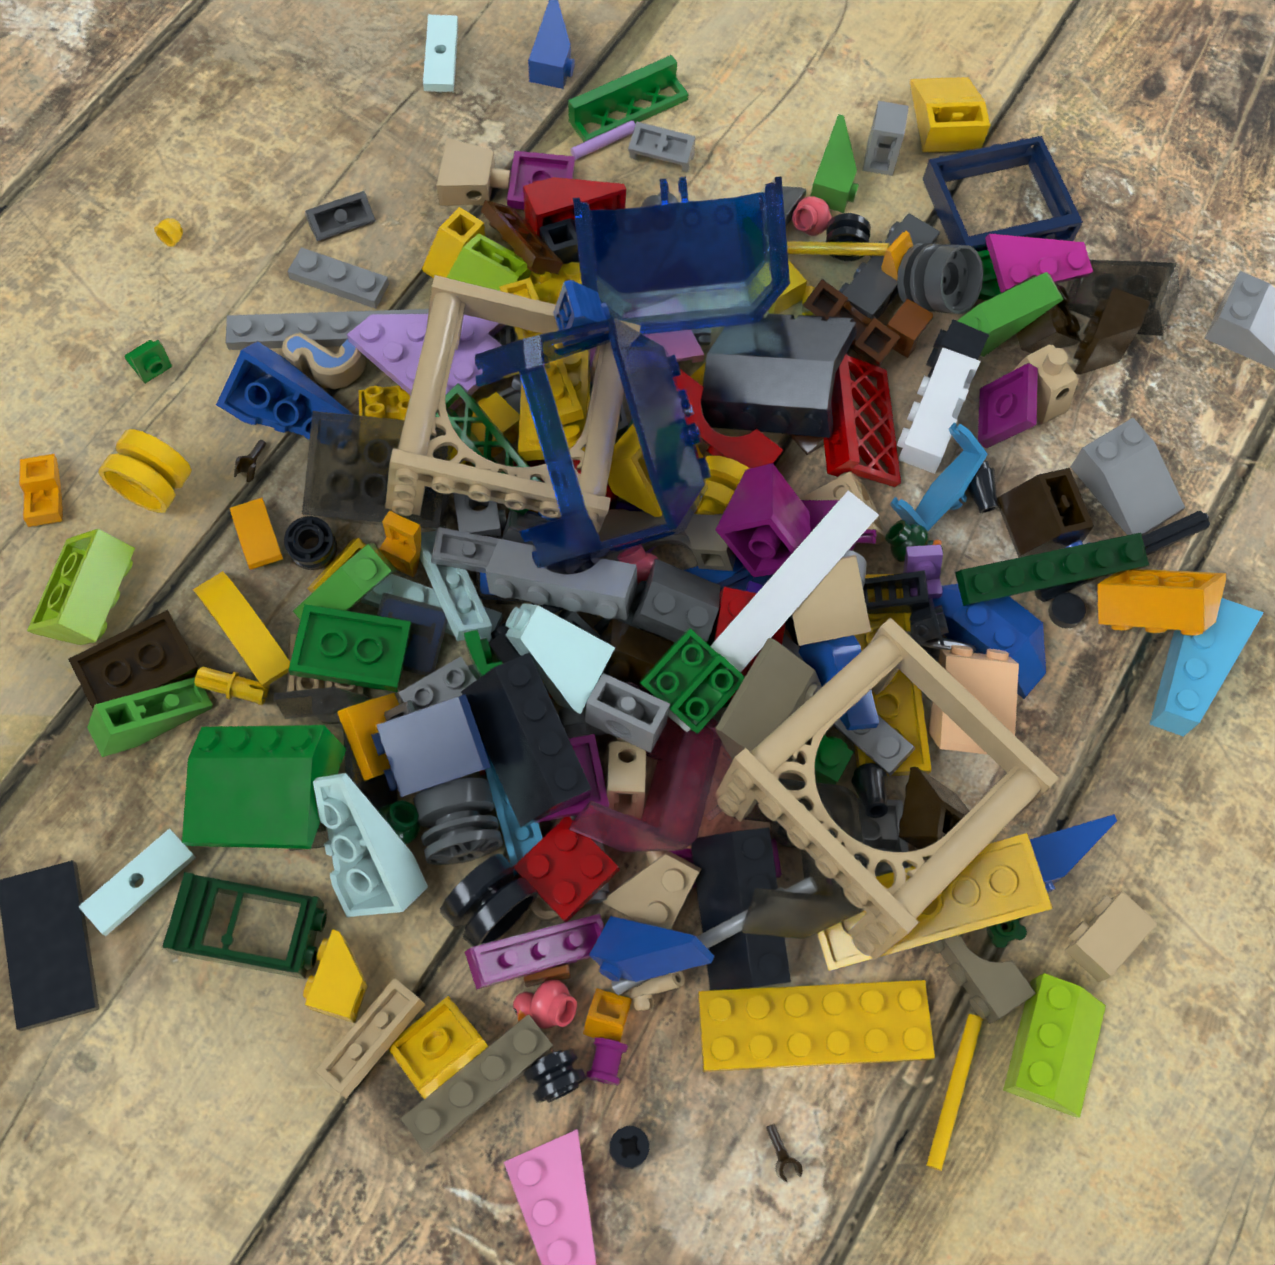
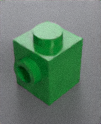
(831, 760)

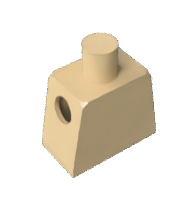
(468, 174)
(1055, 382)
(626, 778)

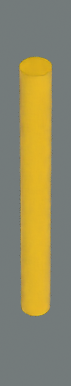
(837, 248)
(954, 1092)

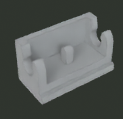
(662, 144)

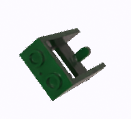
(194, 910)

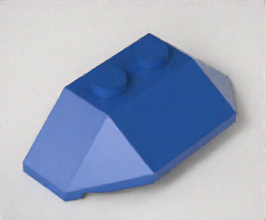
(999, 626)

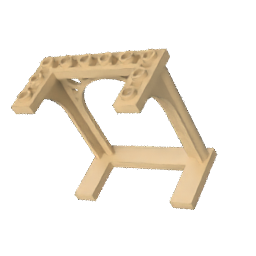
(413, 462)
(891, 910)

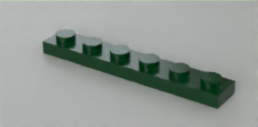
(1051, 569)

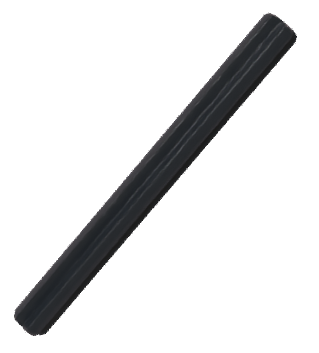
(1152, 541)

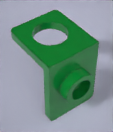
(149, 360)

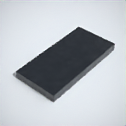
(47, 946)

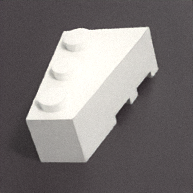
(939, 408)

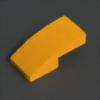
(41, 490)
(256, 533)
(402, 543)

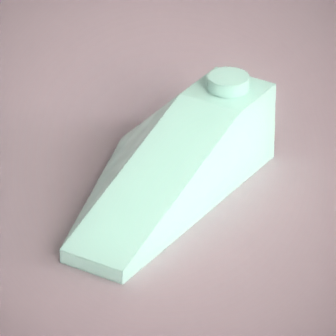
(370, 861)

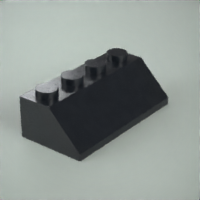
(526, 741)
(729, 874)

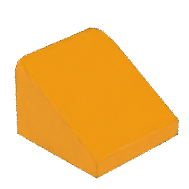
(895, 253)
(607, 1015)

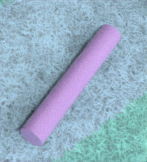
(603, 140)

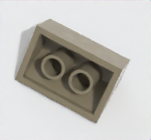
(766, 698)

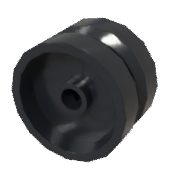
(488, 901)

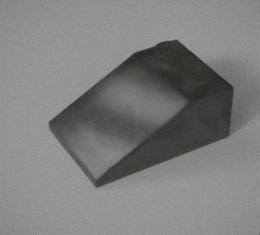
(1147, 280)

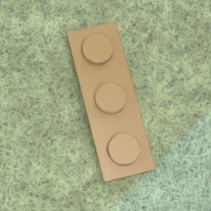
(370, 1038)

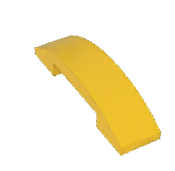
(243, 628)

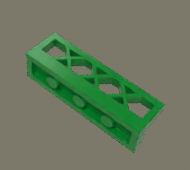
(621, 96)
(463, 425)

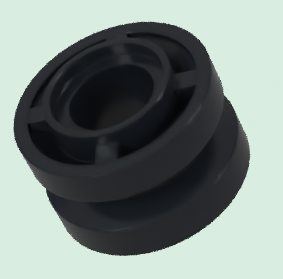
(848, 228)
(307, 528)
(555, 1075)

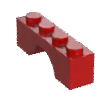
(750, 449)

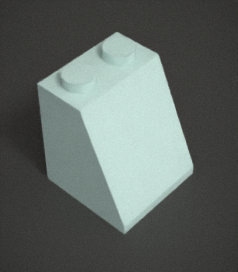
(563, 653)

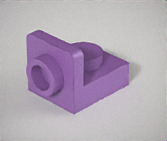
(928, 559)

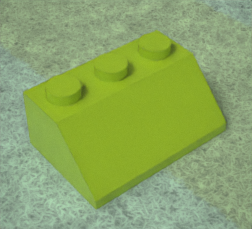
(82, 588)
(1055, 1045)

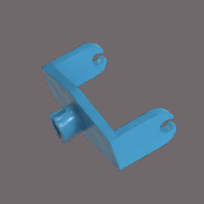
(950, 484)

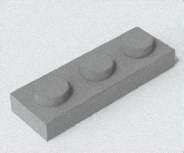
(338, 277)

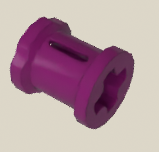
(606, 1061)

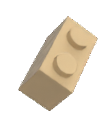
(1109, 936)

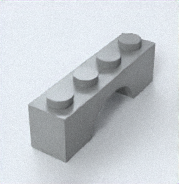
(600, 590)

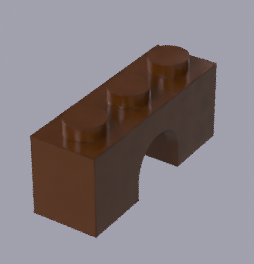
(873, 338)

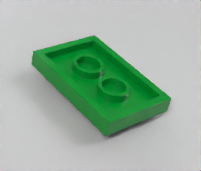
(350, 648)

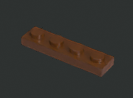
(521, 238)

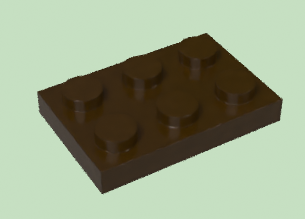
(134, 661)

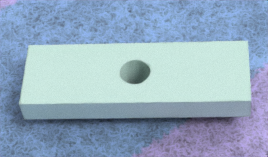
(440, 53)
(120, 898)

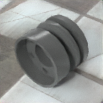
(941, 277)
(457, 821)

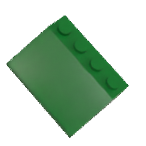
(257, 785)

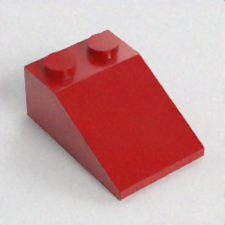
(552, 199)

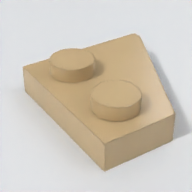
(656, 892)

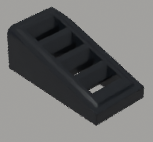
(897, 581)

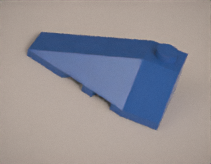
(274, 393)

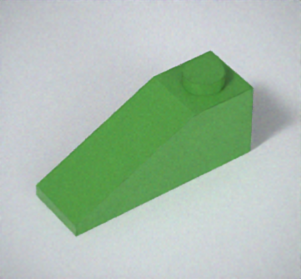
(837, 170)
(1013, 310)
(351, 581)
(145, 715)

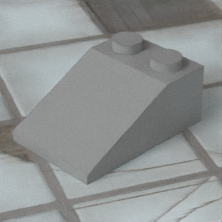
(1246, 320)
(1129, 478)

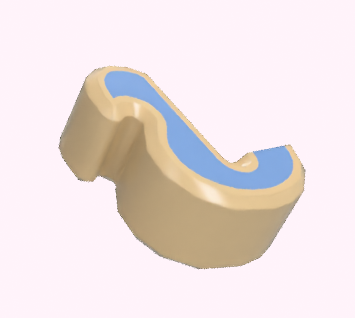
(327, 368)

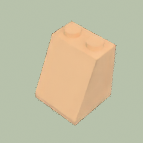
(987, 677)

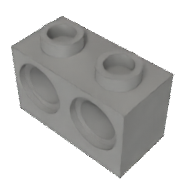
(885, 138)

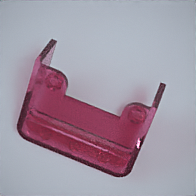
(674, 798)

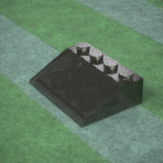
(351, 471)

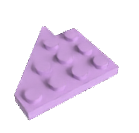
(397, 340)

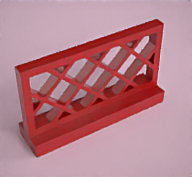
(844, 445)

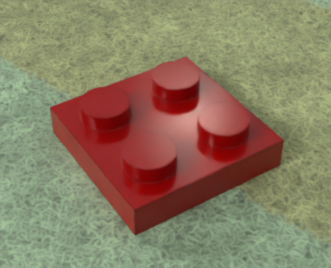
(566, 869)

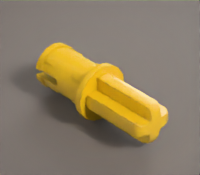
(231, 685)

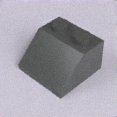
(676, 602)

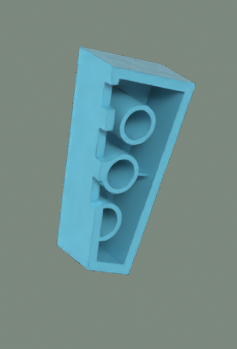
(1199, 667)

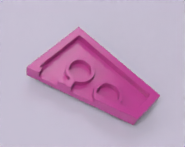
(1022, 257)

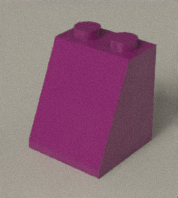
(764, 521)

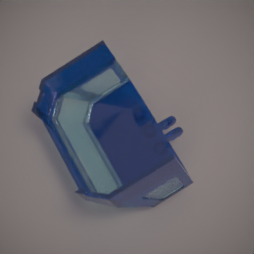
(686, 259)

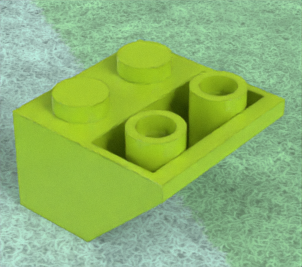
(488, 264)

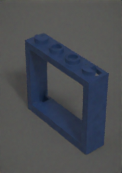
(995, 158)

